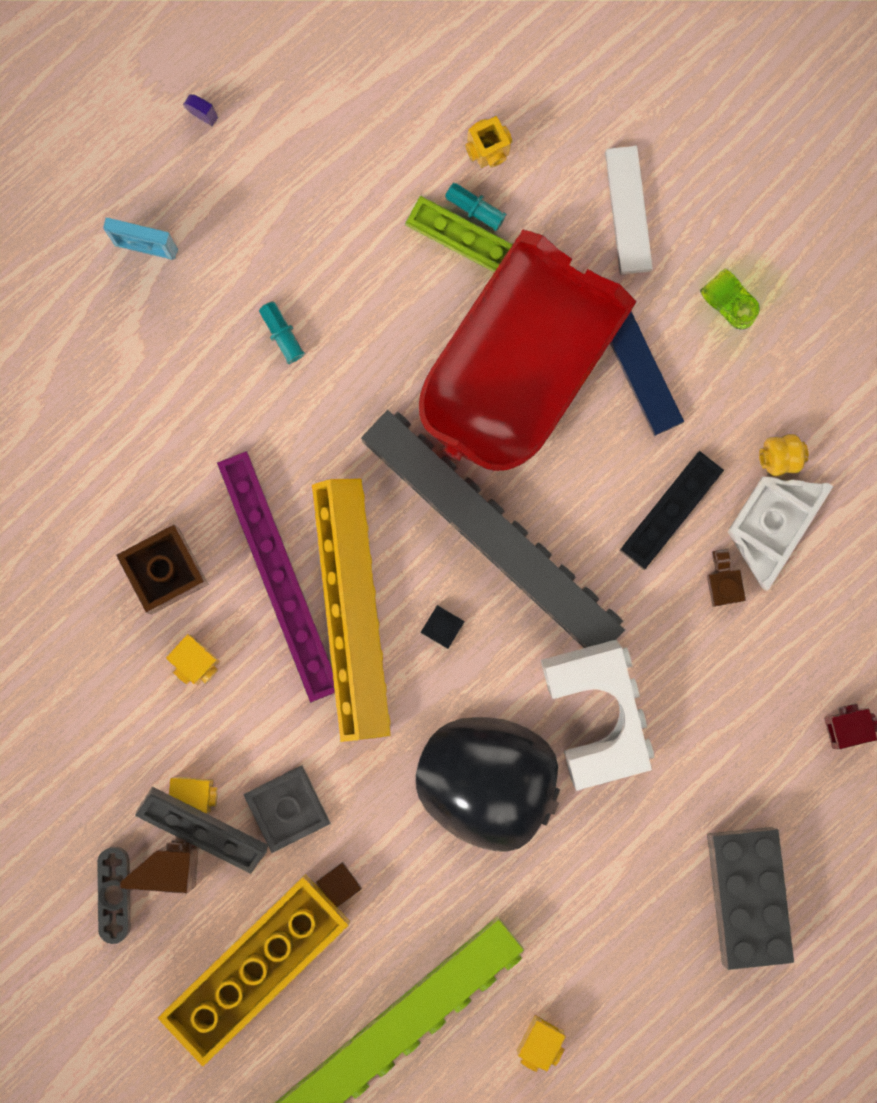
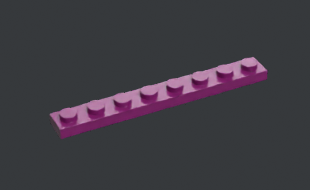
(278, 576)

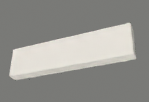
(628, 210)

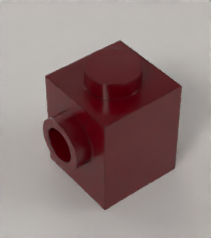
(851, 727)

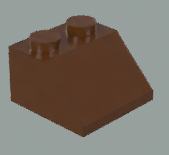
(166, 870)

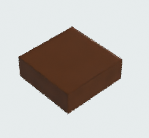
(339, 884)

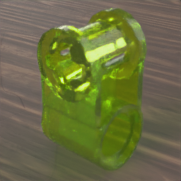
(728, 296)

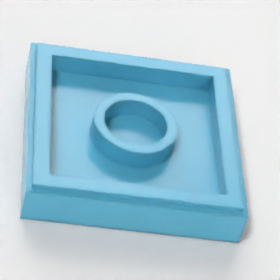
(140, 238)

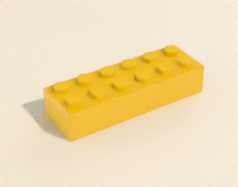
(253, 970)

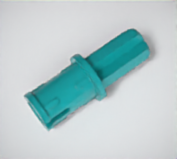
(475, 206)
(281, 332)

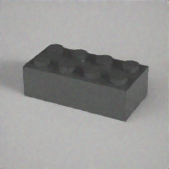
(750, 898)

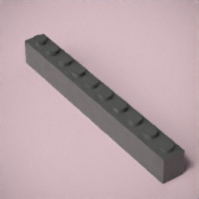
(490, 532)

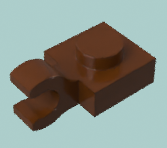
(725, 585)

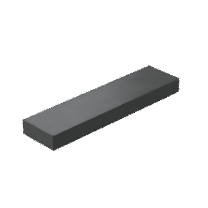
(201, 830)

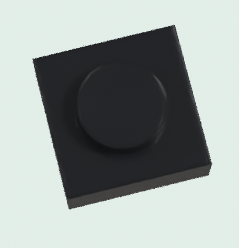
(442, 627)

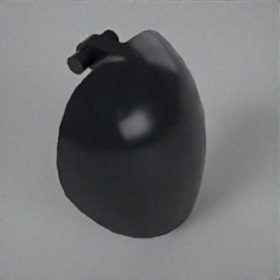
(488, 782)

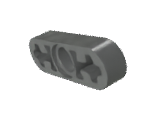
(121, 919)

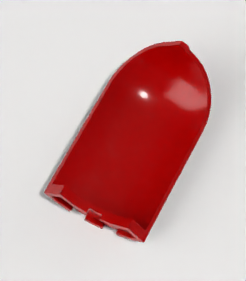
(520, 355)

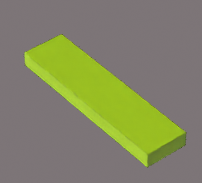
(457, 234)

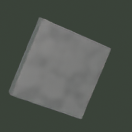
(287, 808)

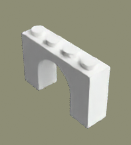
(624, 749)

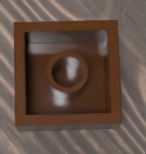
(162, 569)

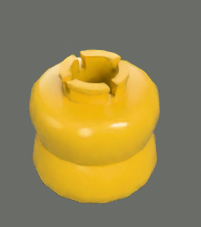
(783, 455)

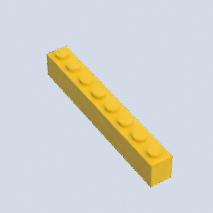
(351, 609)

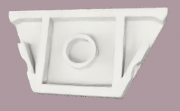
(775, 523)

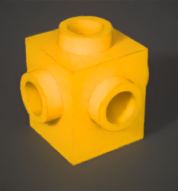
(491, 133)

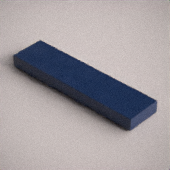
(645, 378)

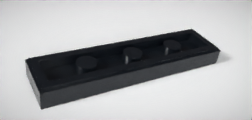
(671, 510)

